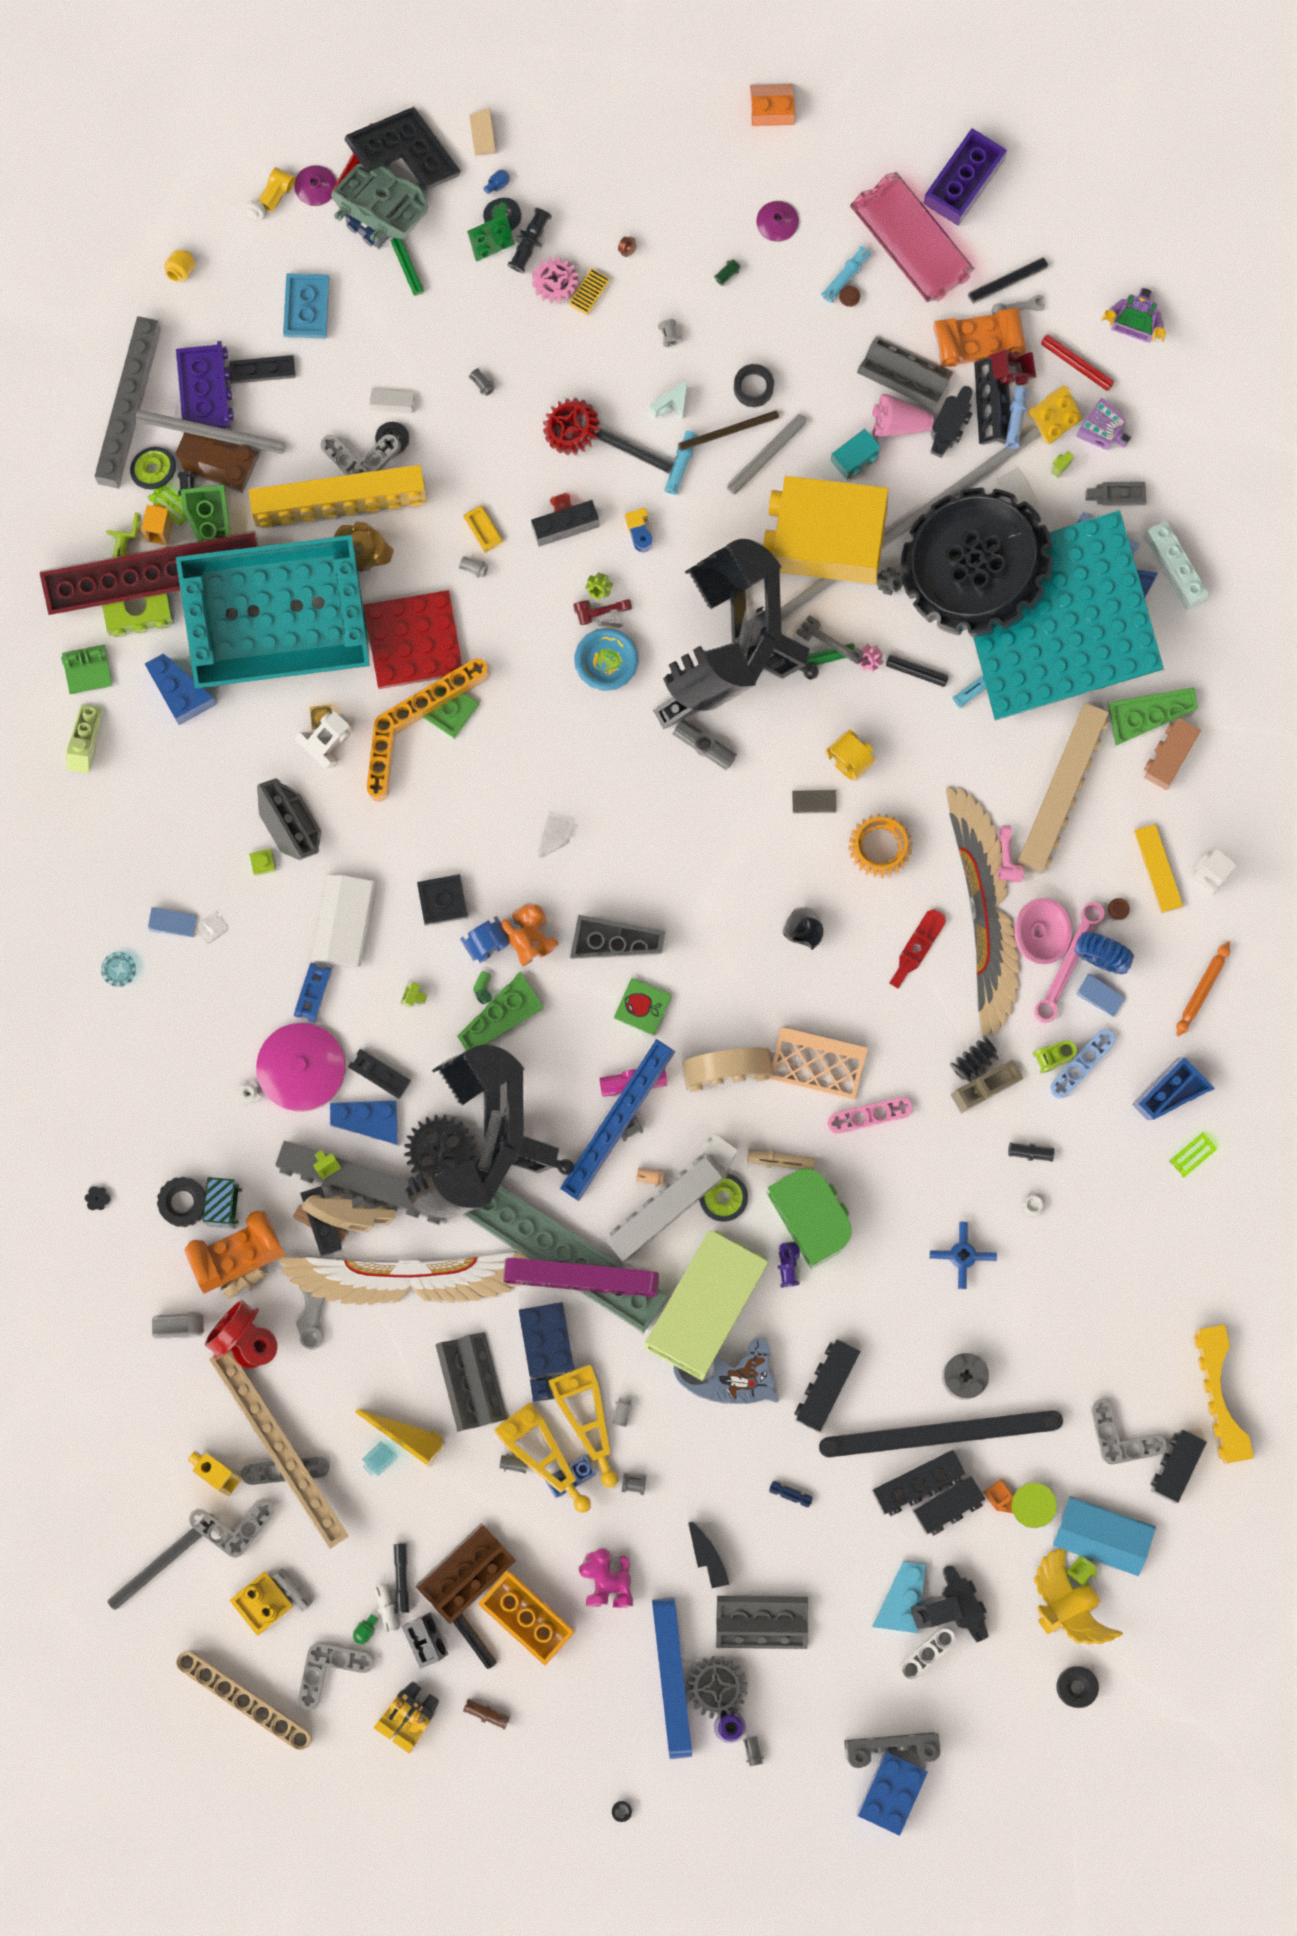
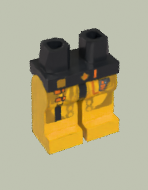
(413, 1712)

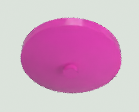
(300, 1067)

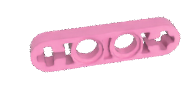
(871, 1119)

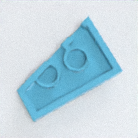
(904, 1593)

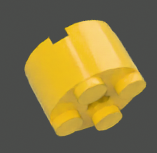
(851, 755)

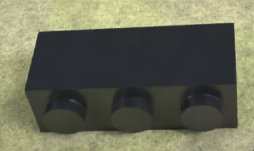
(565, 523)
(1177, 1465)
(949, 1506)

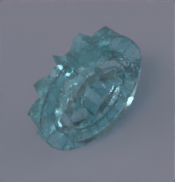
(113, 960)

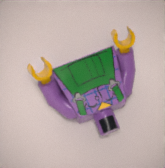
(1137, 317)

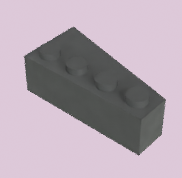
(613, 939)

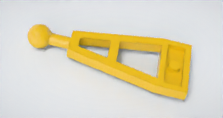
(572, 1384)
(521, 1424)

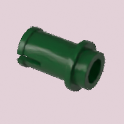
(727, 272)

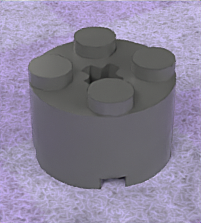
(975, 1368)

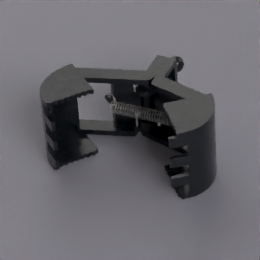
(737, 666)
(471, 1185)

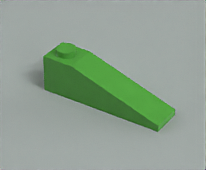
(206, 511)

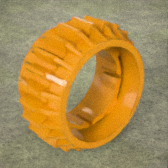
(886, 824)

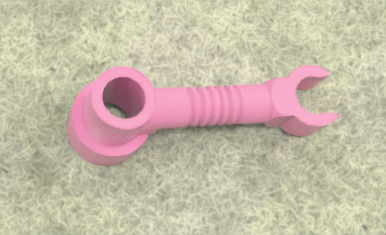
(1008, 871)

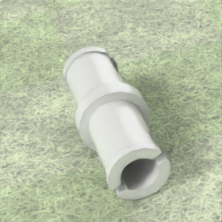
(386, 1608)

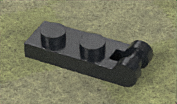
(380, 1074)

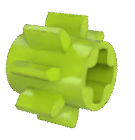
(599, 585)

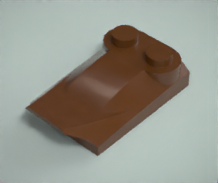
(217, 460)

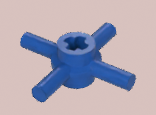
(956, 1261)

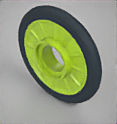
(147, 457)
(731, 1209)

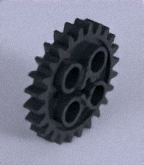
(420, 1147)

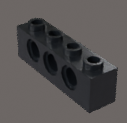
(948, 1462)

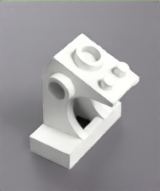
(338, 726)

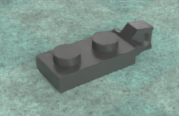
(1117, 493)

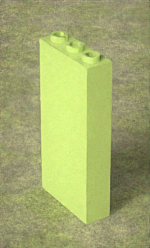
(706, 1304)

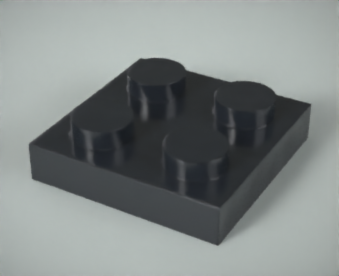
(442, 900)

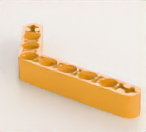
(415, 713)

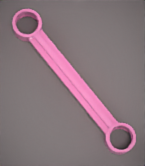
(1067, 965)

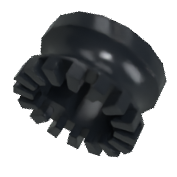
(626, 1816)

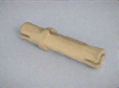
(780, 1160)

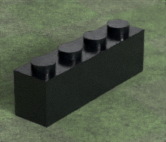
(827, 1386)

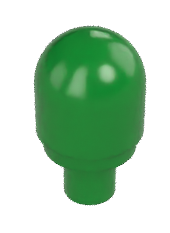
(365, 1630)

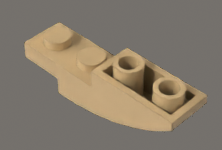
(340, 1213)

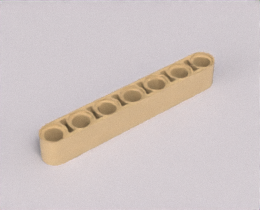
(232, 1697)

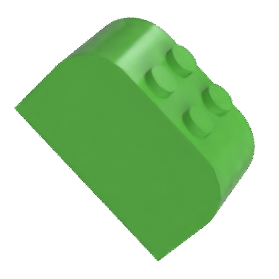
(811, 1215)

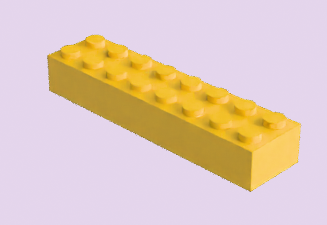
(337, 496)

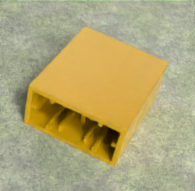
(828, 529)

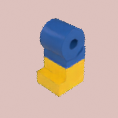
(640, 536)

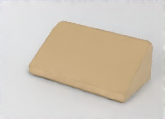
(482, 133)

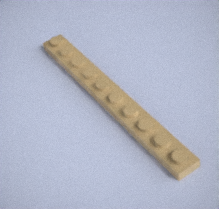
(280, 1450)

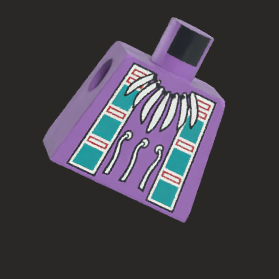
(1104, 427)

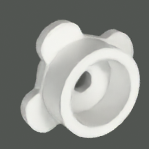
(253, 1097)

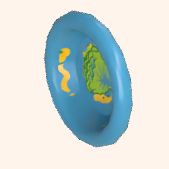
(606, 659)

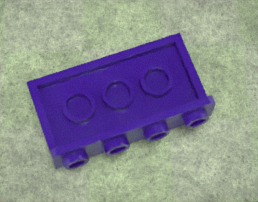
(204, 385)

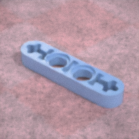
(1084, 1065)

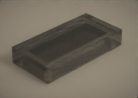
(813, 801)

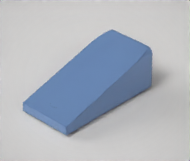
(171, 922)
(1100, 995)

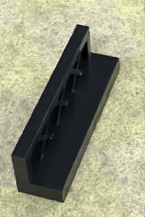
(999, 401)

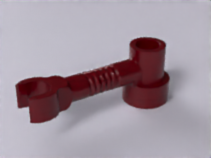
(586, 613)

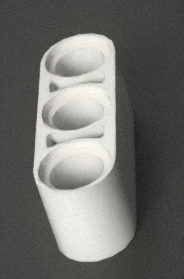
(937, 1648)

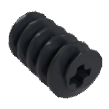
(974, 1059)

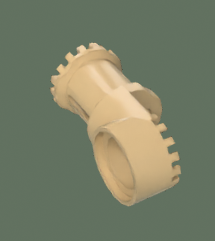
(247, 1280)

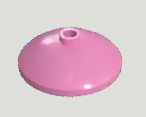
(1051, 931)

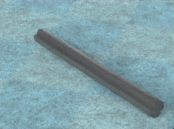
(156, 1566)

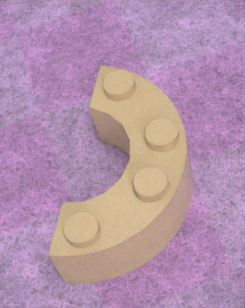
(727, 1065)

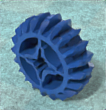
(1104, 953)

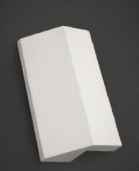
(343, 920)

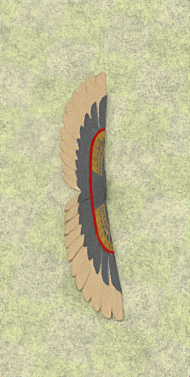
(992, 930)

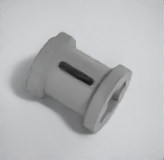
(669, 333)

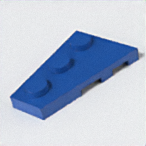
(369, 1119)

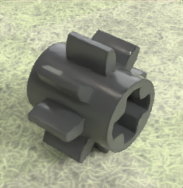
(889, 581)

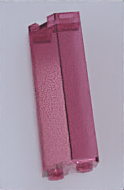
(912, 237)

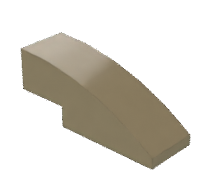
(986, 1086)

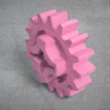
(545, 282)

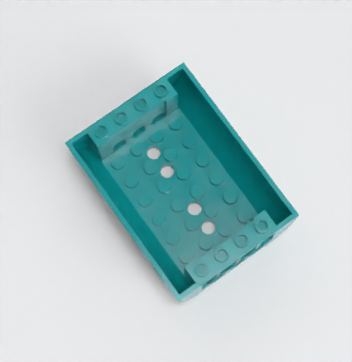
(279, 638)

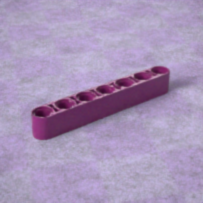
(581, 1277)

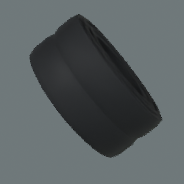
(1090, 1683)

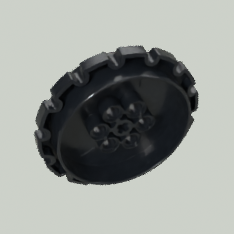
(1007, 591)

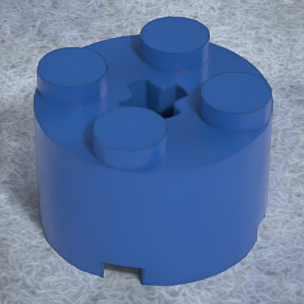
(485, 939)

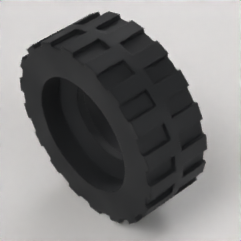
(169, 1190)

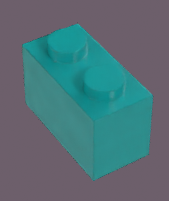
(855, 454)

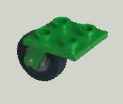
(495, 234)

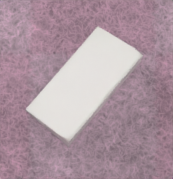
(391, 400)

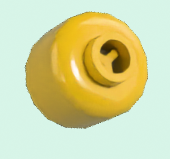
(179, 265)

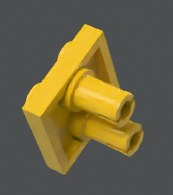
(1055, 414)
(261, 1603)

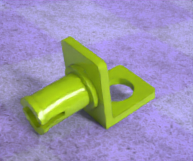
(122, 538)

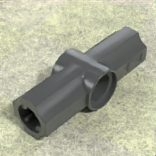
(716, 752)

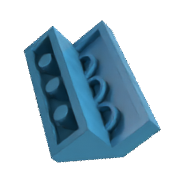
(1104, 1536)

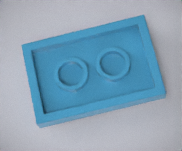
(306, 306)

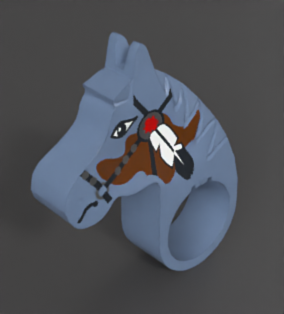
(738, 1385)

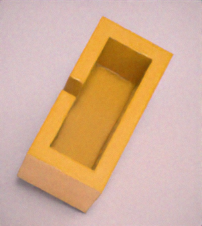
(157, 524)

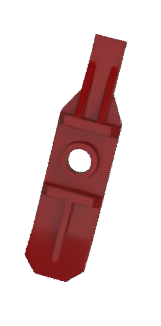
(924, 937)

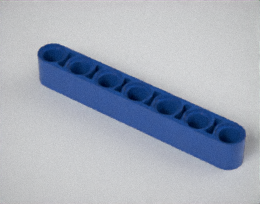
(672, 1678)

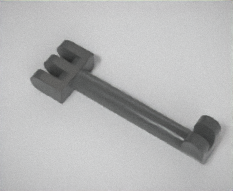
(813, 630)

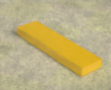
(1158, 868)

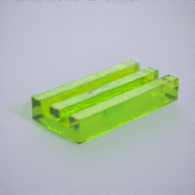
(157, 492)
(1178, 1167)

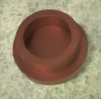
(627, 246)
(849, 296)
(1118, 909)

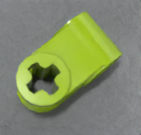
(1053, 1056)

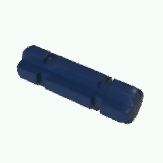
(790, 1494)

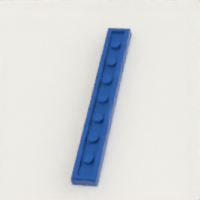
(617, 1119)

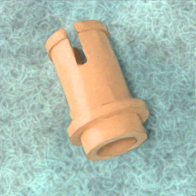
(650, 1176)

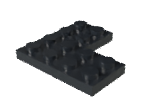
(404, 137)

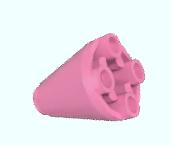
(898, 418)

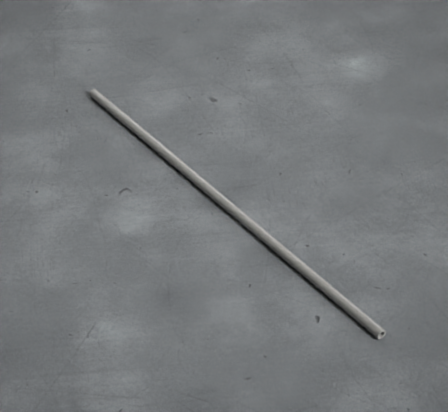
(907, 523)

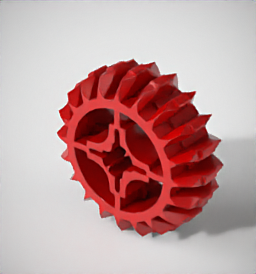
(566, 441)

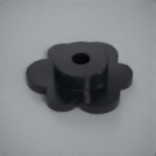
(95, 1192)

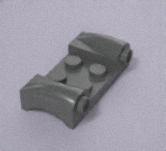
(924, 1744)

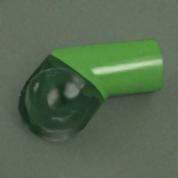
(480, 989)

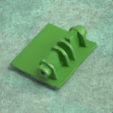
(86, 669)

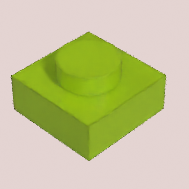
(1061, 463)
(262, 862)

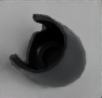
(804, 927)

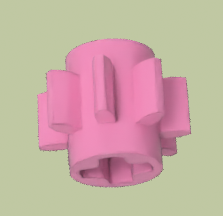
(871, 657)

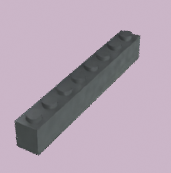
(127, 402)
(351, 1179)

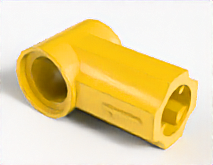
(278, 185)

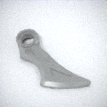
(310, 1320)

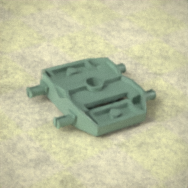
(358, 198)

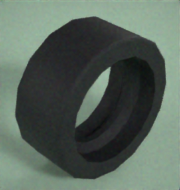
(755, 369)

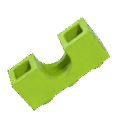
(156, 614)

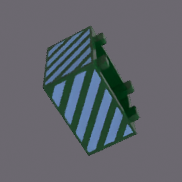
(221, 1203)

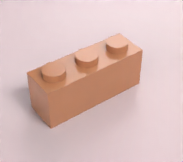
(1171, 753)

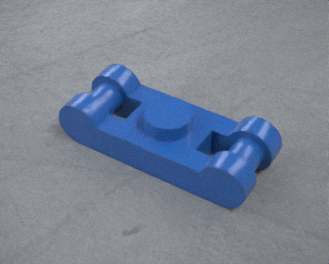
(312, 992)

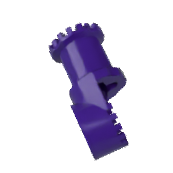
(788, 1263)

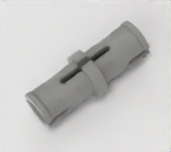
(292, 1589)

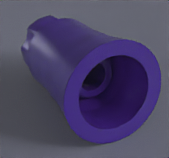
(720, 1727)

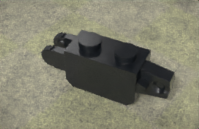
(950, 421)
(973, 1609)

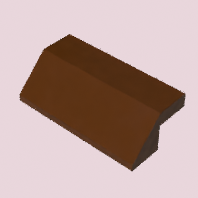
(465, 1573)

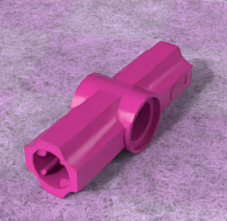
(615, 1084)

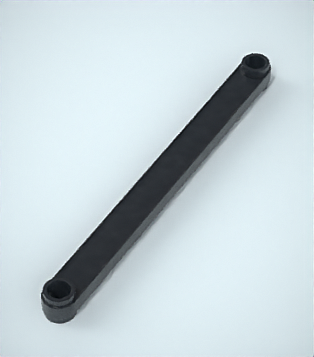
(941, 1433)

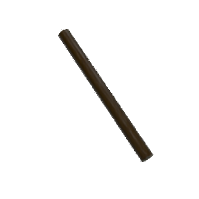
(728, 430)

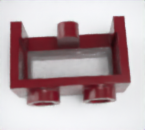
(1012, 367)

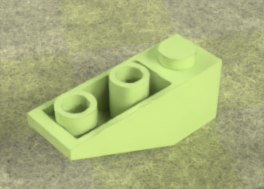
(84, 739)

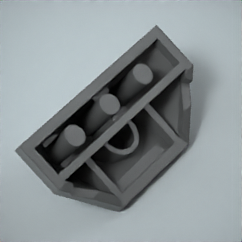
(288, 819)

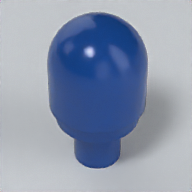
(497, 181)

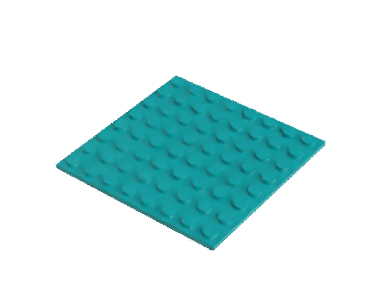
(1082, 633)

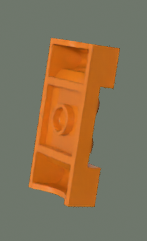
(978, 337)
(234, 1254)

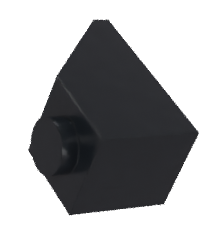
(937, 1611)

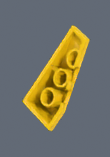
(416, 1441)

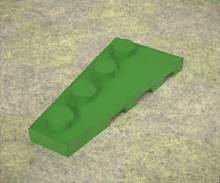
(1144, 713)
(506, 1011)

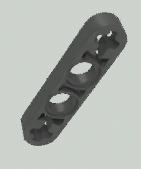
(256, 1468)

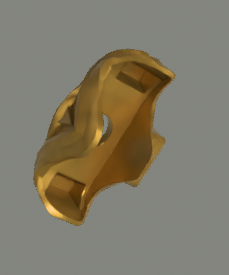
(375, 551)

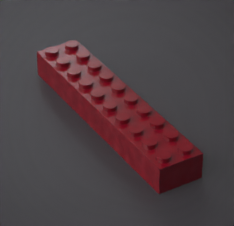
(127, 575)

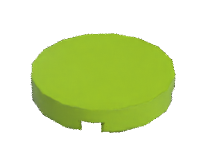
(1034, 1505)

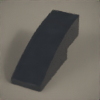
(707, 1556)

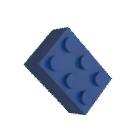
(892, 1793)

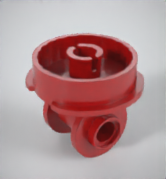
(240, 1336)

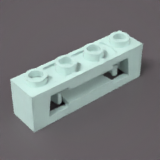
(1176, 565)

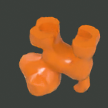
(529, 939)

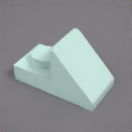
(674, 398)

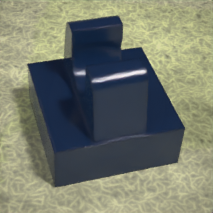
(540, 1389)

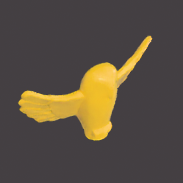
(1068, 1606)

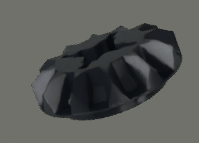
(398, 430)

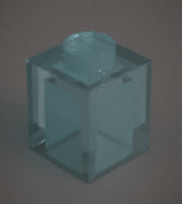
(379, 1459)

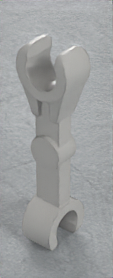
(1029, 304)

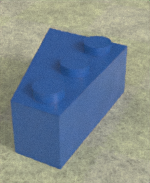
(178, 689)
(1173, 1088)

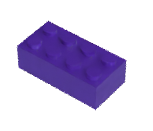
(965, 176)

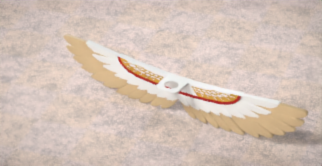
(391, 1281)

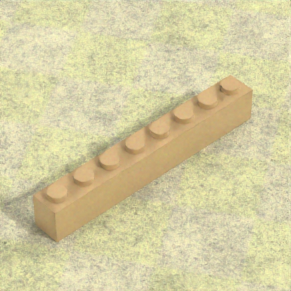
(1063, 787)

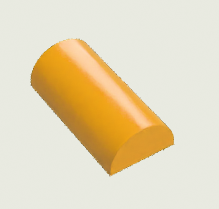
(526, 1617)

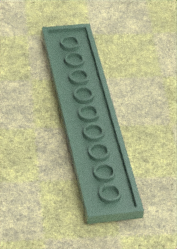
(546, 1240)

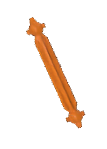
(1203, 988)

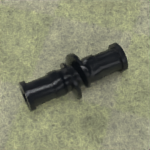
(528, 240)

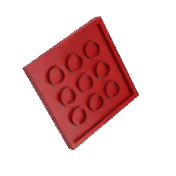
(413, 639)

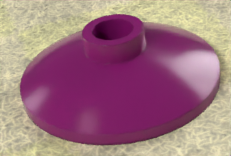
(314, 194)
(777, 230)

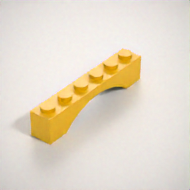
(1233, 1441)

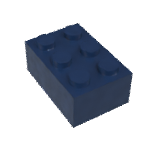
(546, 1340)

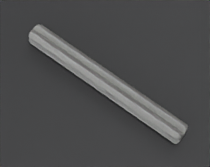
(766, 454)

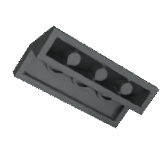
(905, 372)
(471, 1382)
(762, 1622)

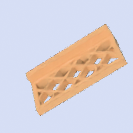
(821, 1043)

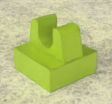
(412, 995)
(326, 1164)
(1082, 1570)

